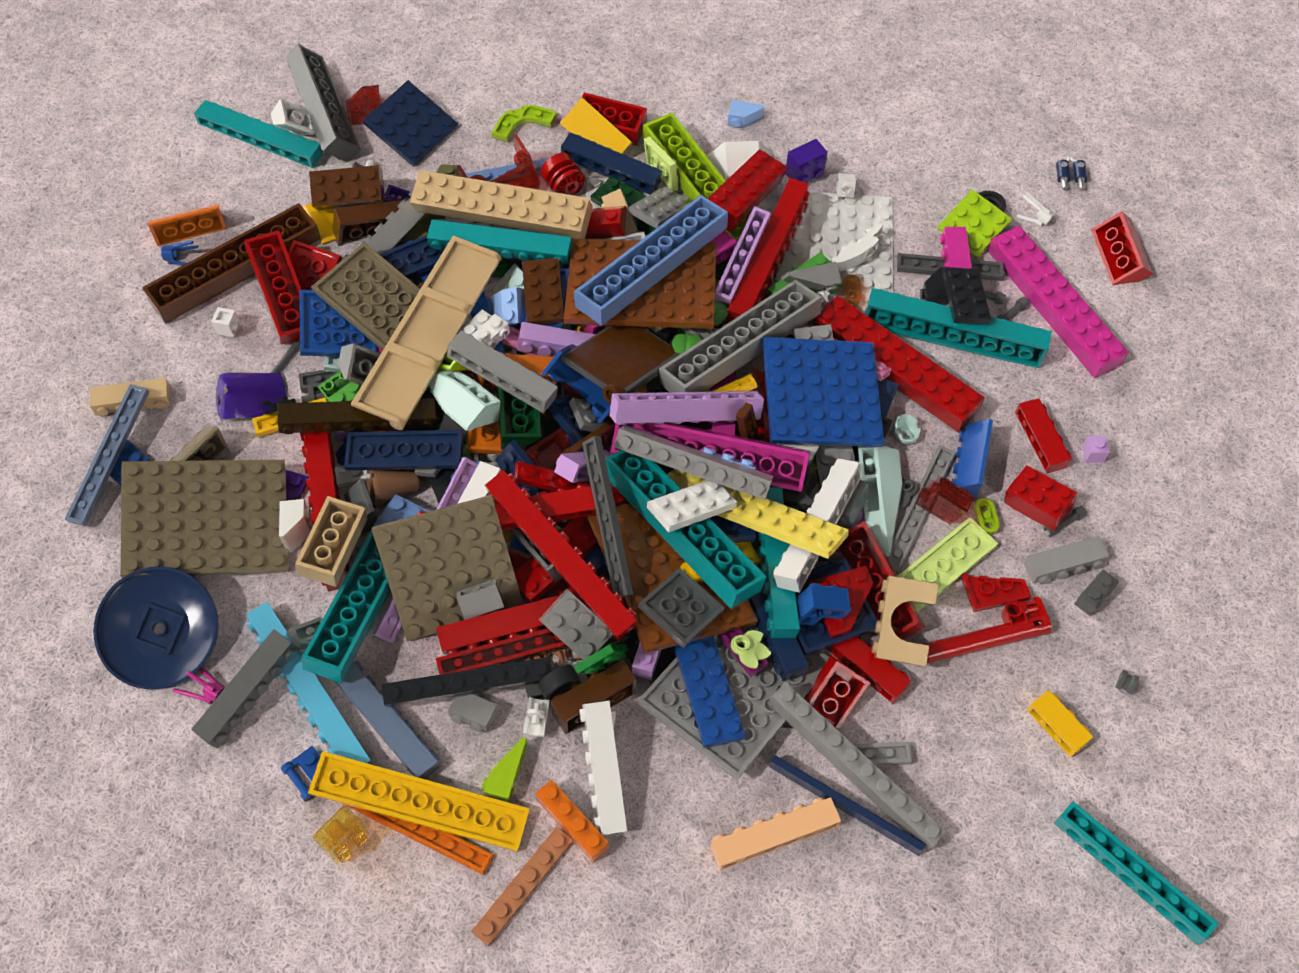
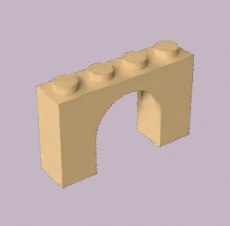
(888, 645)

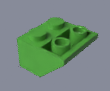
(339, 389)

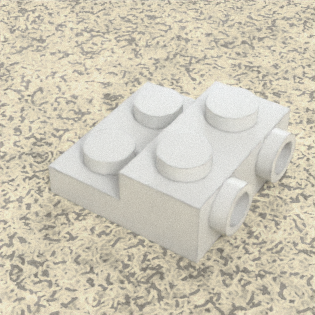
(487, 328)

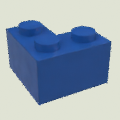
(822, 602)

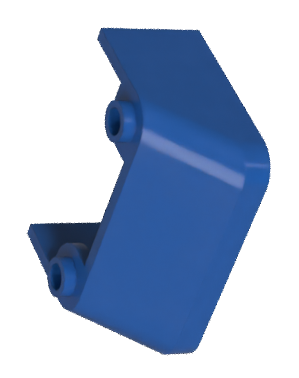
(590, 391)

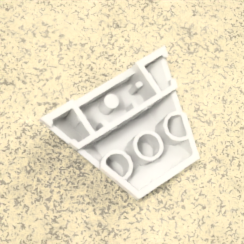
(732, 155)

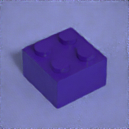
(806, 161)

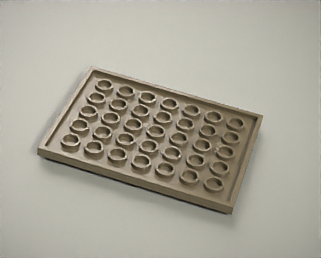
(203, 516)

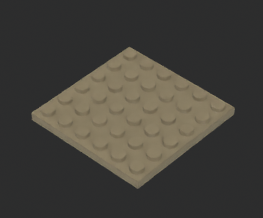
(441, 554)

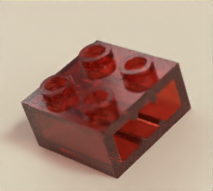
(945, 500)

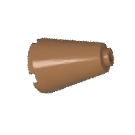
(387, 483)

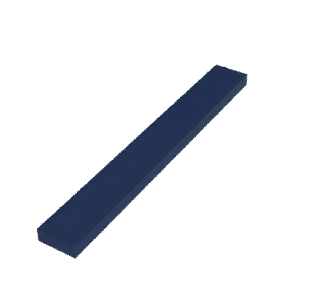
(847, 805)

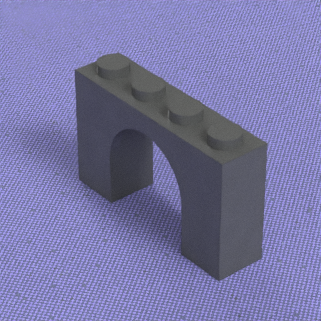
(851, 510)

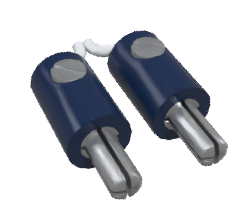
(1079, 171)

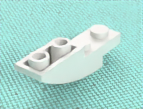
(859, 251)

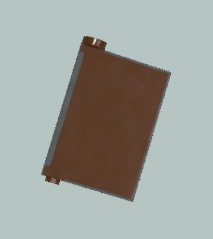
(620, 358)

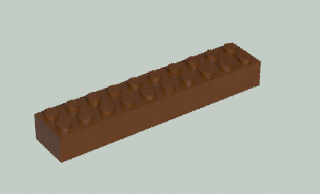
(223, 266)

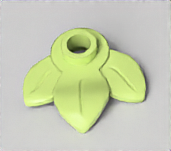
(753, 648)

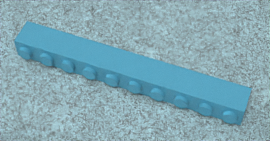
(309, 691)

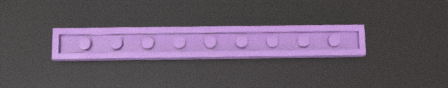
(390, 622)

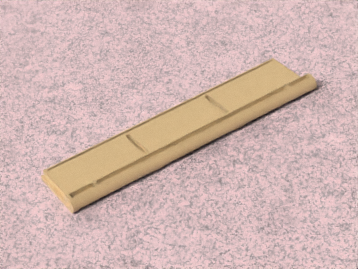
(425, 332)

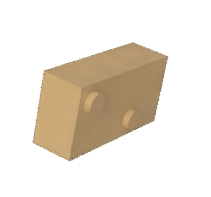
(331, 541)

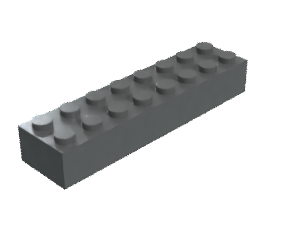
(322, 103)

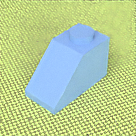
(744, 113)

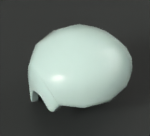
(907, 424)

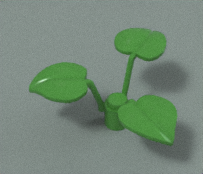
(684, 341)

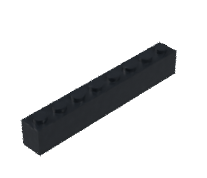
(465, 682)

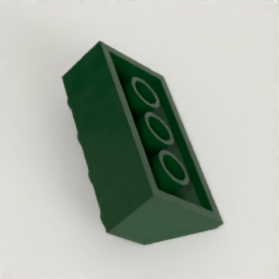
(517, 421)

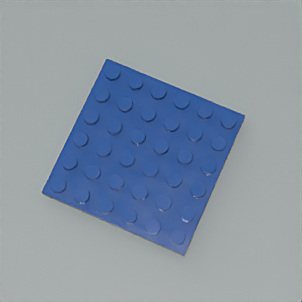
(822, 392)

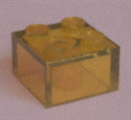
(341, 835)

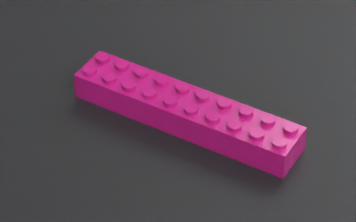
(1057, 302)
(783, 462)

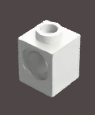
(845, 185)
(225, 322)

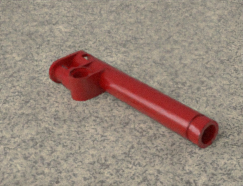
(1029, 622)

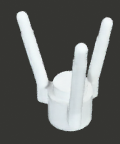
(1044, 215)

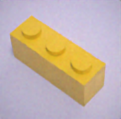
(1060, 723)

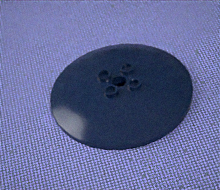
(127, 623)

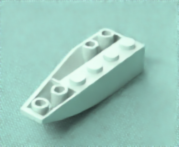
(464, 399)
(883, 473)

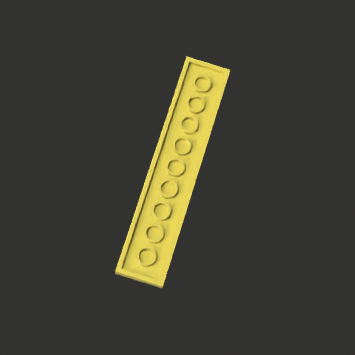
(776, 519)

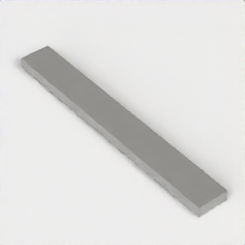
(915, 514)

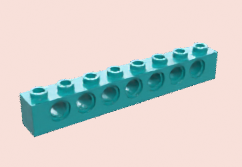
(1136, 873)

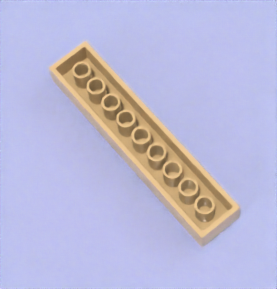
(501, 204)

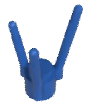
(171, 252)

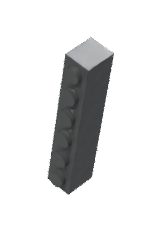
(245, 689)

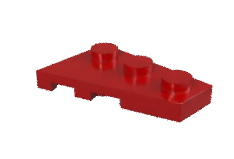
(993, 592)

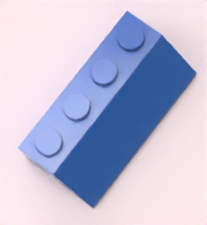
(972, 456)

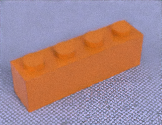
(572, 821)

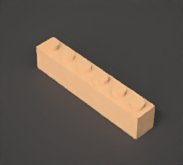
(774, 833)

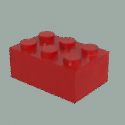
(1040, 498)

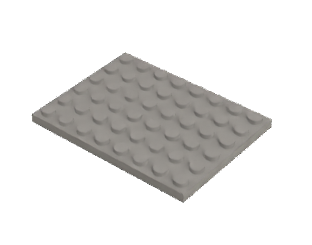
(670, 705)

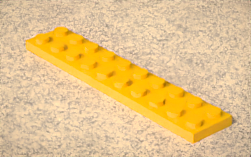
(419, 801)

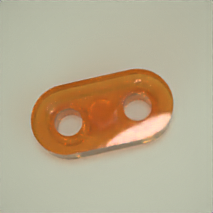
(851, 287)

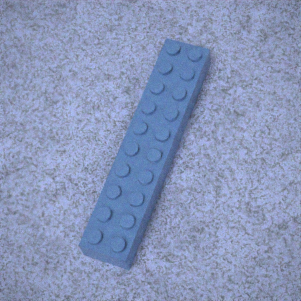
(650, 260)

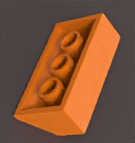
(187, 224)

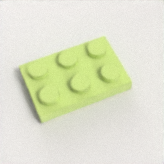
(658, 158)

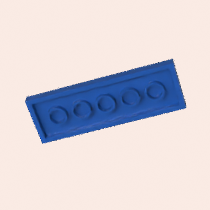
(709, 693)

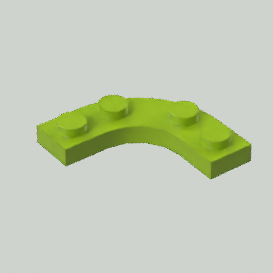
(527, 113)

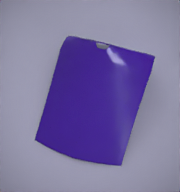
(246, 393)

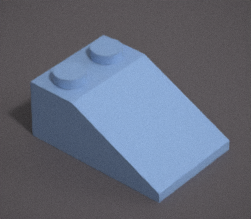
(509, 306)

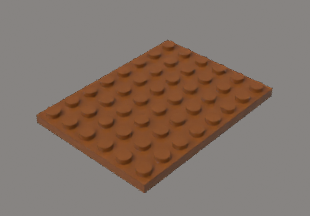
(677, 300)
(651, 563)

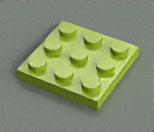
(981, 221)

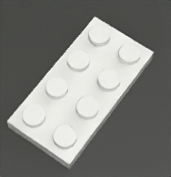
(691, 505)

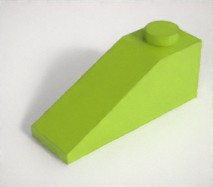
(504, 775)

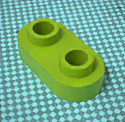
(988, 517)

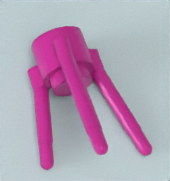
(210, 690)

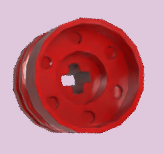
(562, 174)

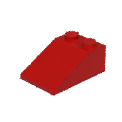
(836, 691)

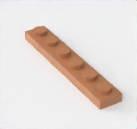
(522, 886)

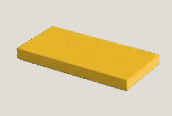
(591, 125)

